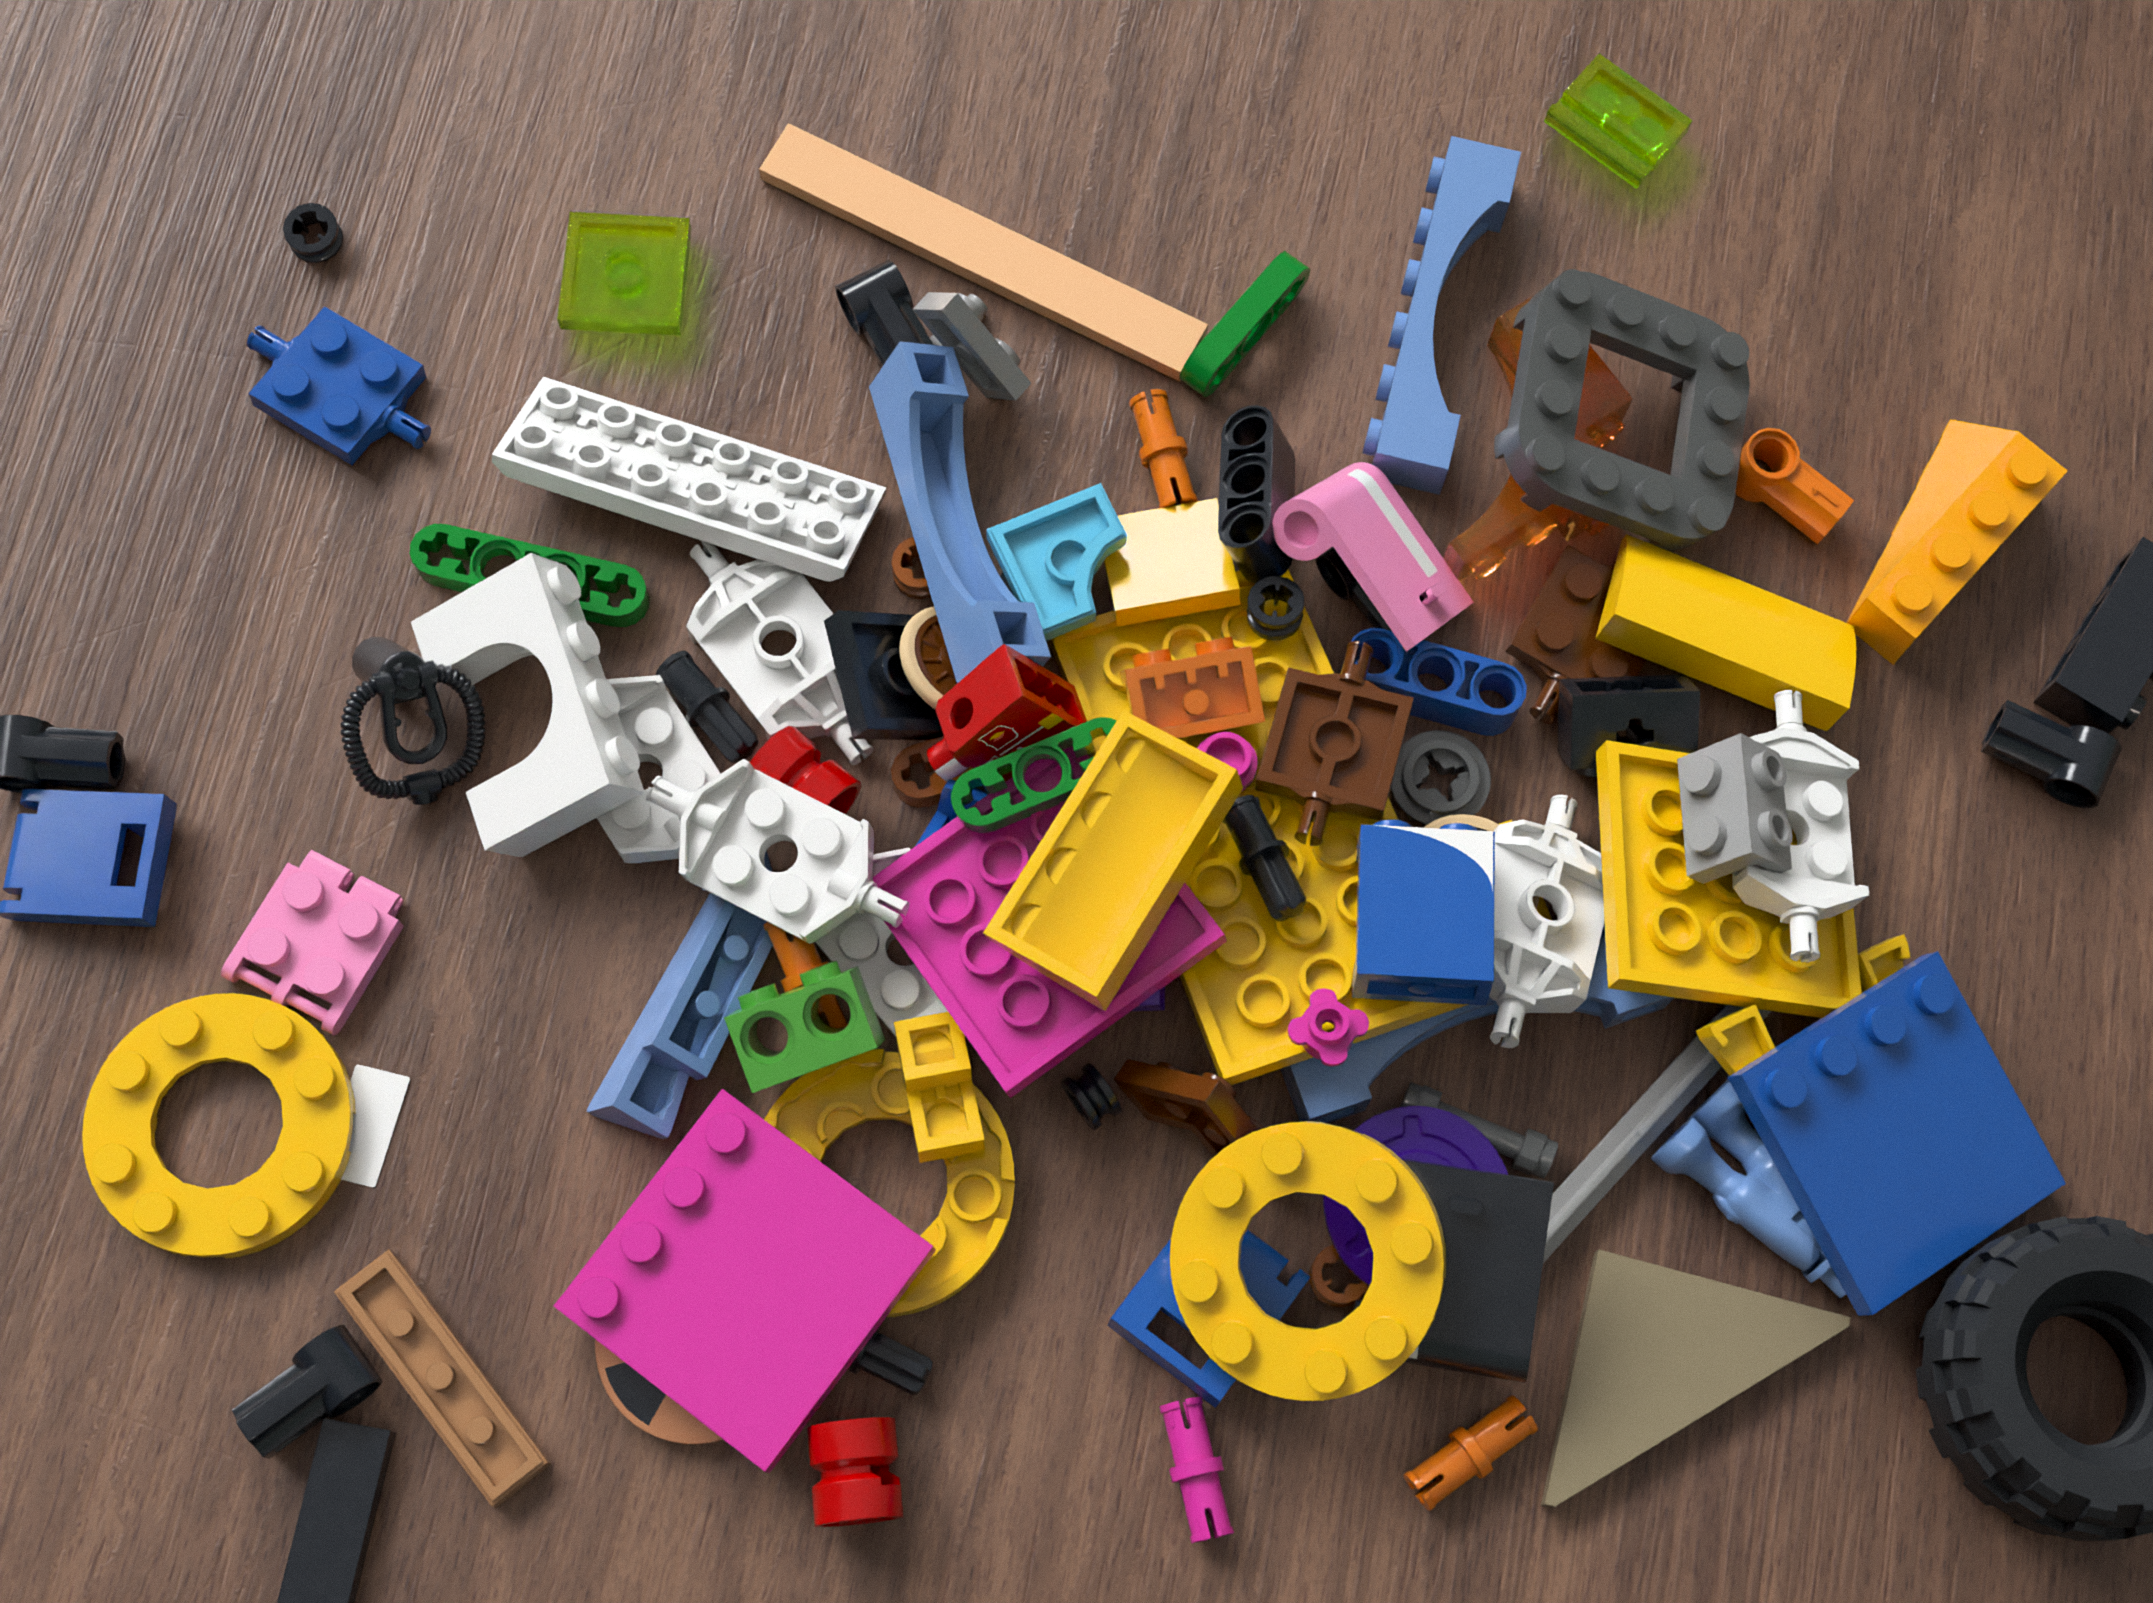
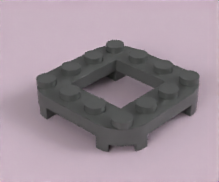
(1540, 434)

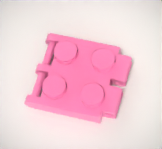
(318, 939)

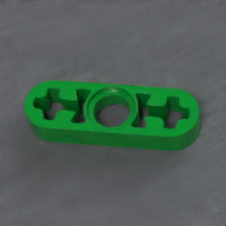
(1244, 324)
(991, 773)

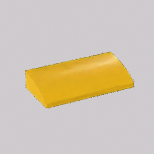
(1728, 632)
(1114, 859)

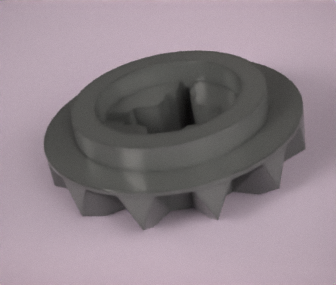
(1448, 754)

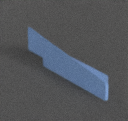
(684, 1019)

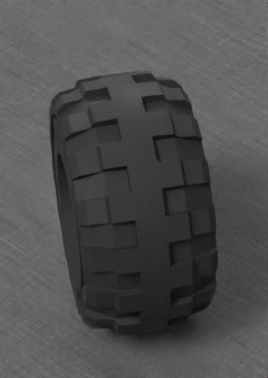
(1981, 1391)

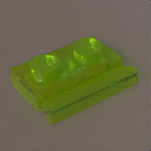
(1618, 121)

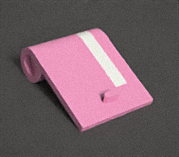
(1379, 544)

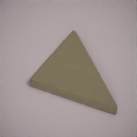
(1661, 1354)

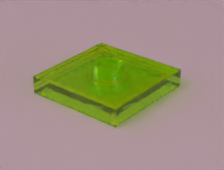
(624, 273)

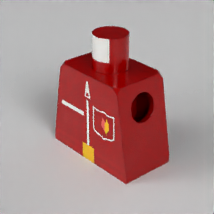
(1001, 710)

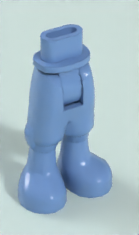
(1753, 1200)

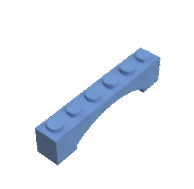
(921, 419)
(1417, 430)
(1337, 1092)

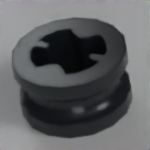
(310, 214)
(1275, 589)
(1091, 1096)

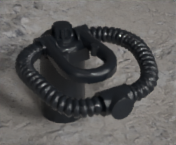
(399, 677)

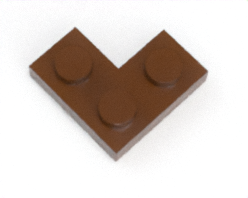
(1188, 1102)

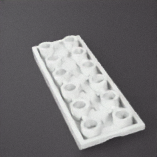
(688, 480)

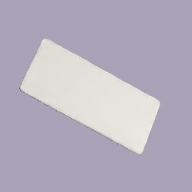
(377, 1107)

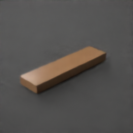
(442, 1378)

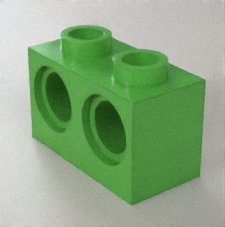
(810, 1040)

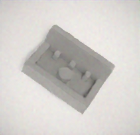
(1734, 809)

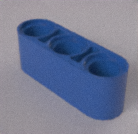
(1462, 673)

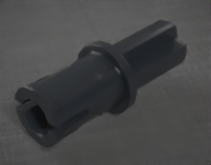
(708, 707)
(1265, 858)
(893, 1363)

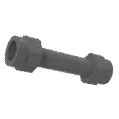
(1530, 1152)

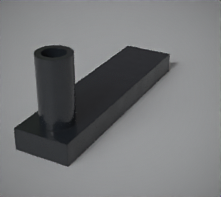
(337, 1514)

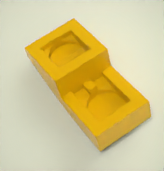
(939, 1087)

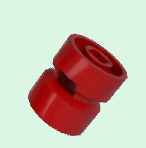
(796, 762)
(855, 1472)

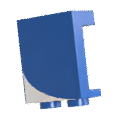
(1425, 913)

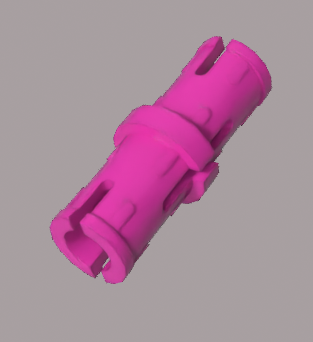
(1196, 1469)

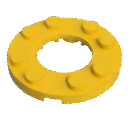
(978, 1184)
(263, 1206)
(1400, 1229)

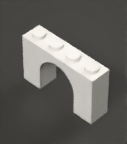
(584, 756)

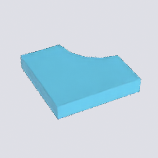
(1056, 553)

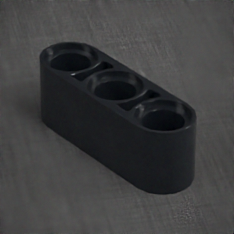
(1253, 484)

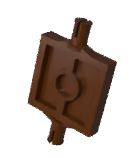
(1562, 630)
(1334, 743)

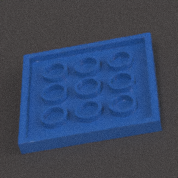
(1897, 1133)

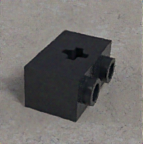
(1598, 707)

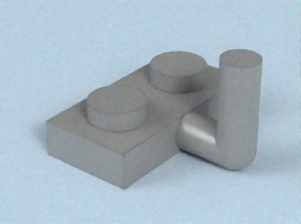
(985, 359)

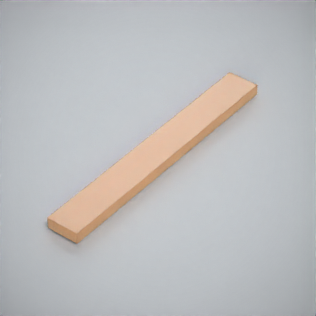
(983, 251)

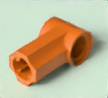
(1792, 487)

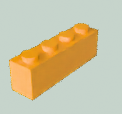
(1958, 516)

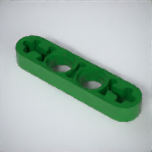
(452, 573)

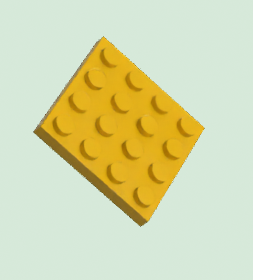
(1691, 936)

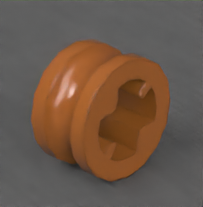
(904, 576)
(1320, 1289)

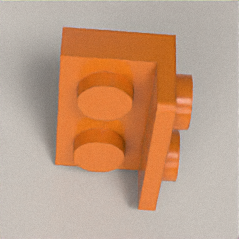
(1196, 692)

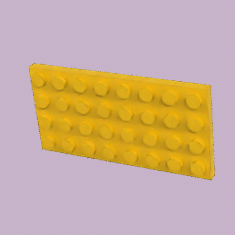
(1267, 966)

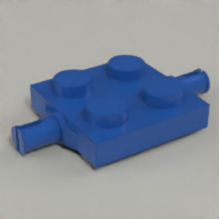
(338, 386)

